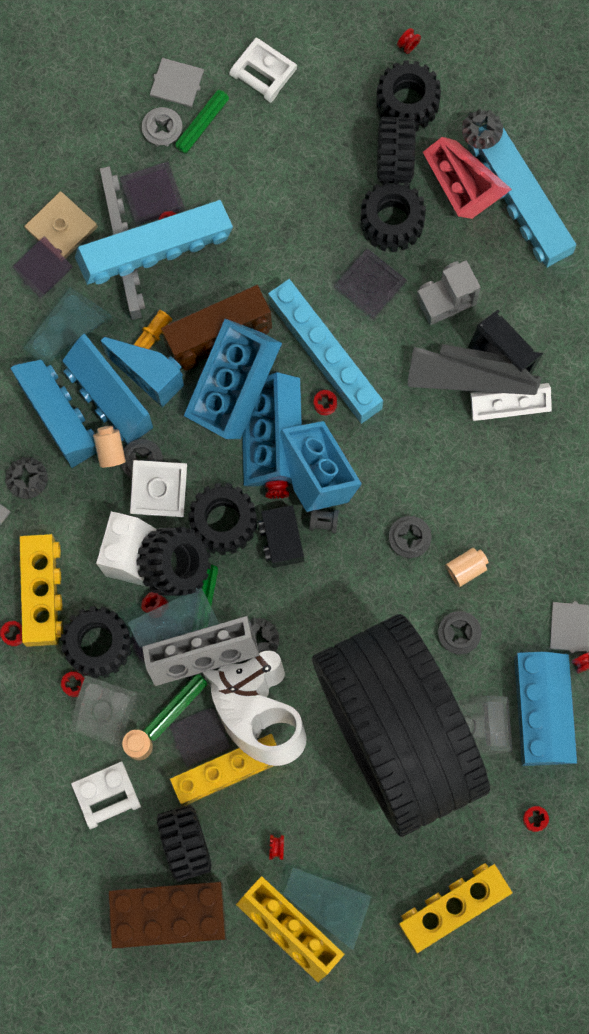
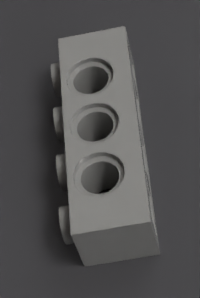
(200, 651)

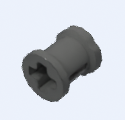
(332, 525)

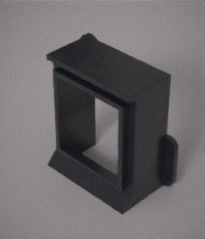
(499, 337)

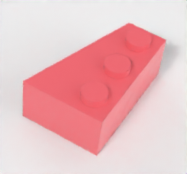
(464, 178)

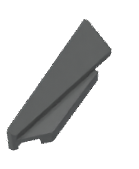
(469, 371)

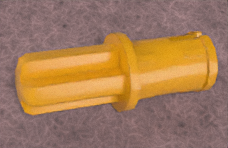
(153, 330)

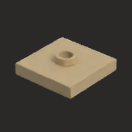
(61, 224)

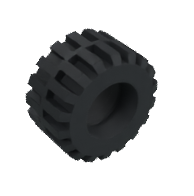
(409, 77)
(396, 149)
(392, 196)
(217, 497)
(156, 561)
(112, 658)
(184, 843)

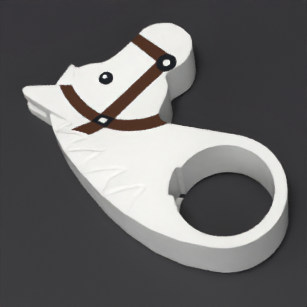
(244, 709)

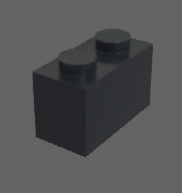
(282, 536)

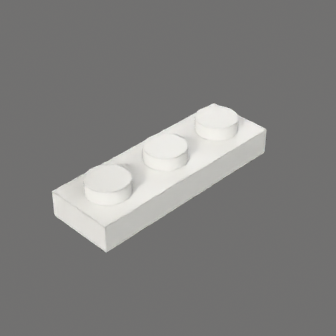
(497, 405)

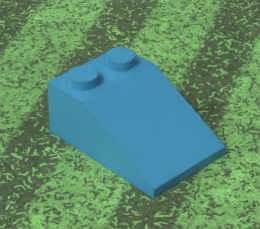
(147, 368)
(318, 467)

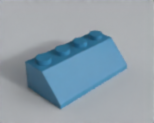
(232, 379)
(106, 390)
(55, 411)
(262, 444)
(545, 708)

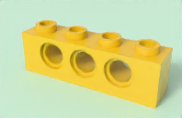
(31, 550)
(218, 774)
(495, 891)
(290, 929)

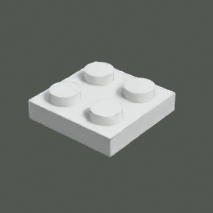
(158, 488)

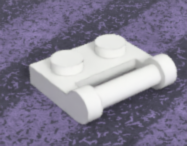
(268, 63)
(101, 787)

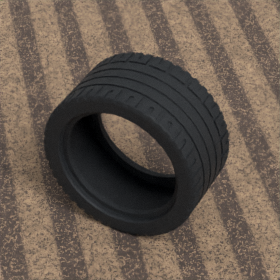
(402, 724)

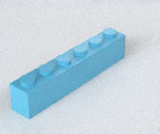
(527, 201)
(153, 242)
(325, 351)

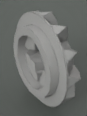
(163, 116)

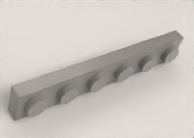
(115, 208)

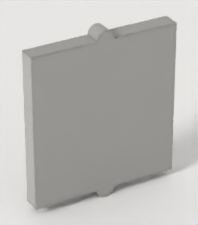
(177, 82)
(570, 627)

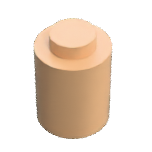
(109, 447)
(467, 566)
(137, 745)

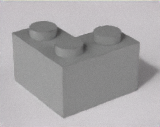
(451, 294)

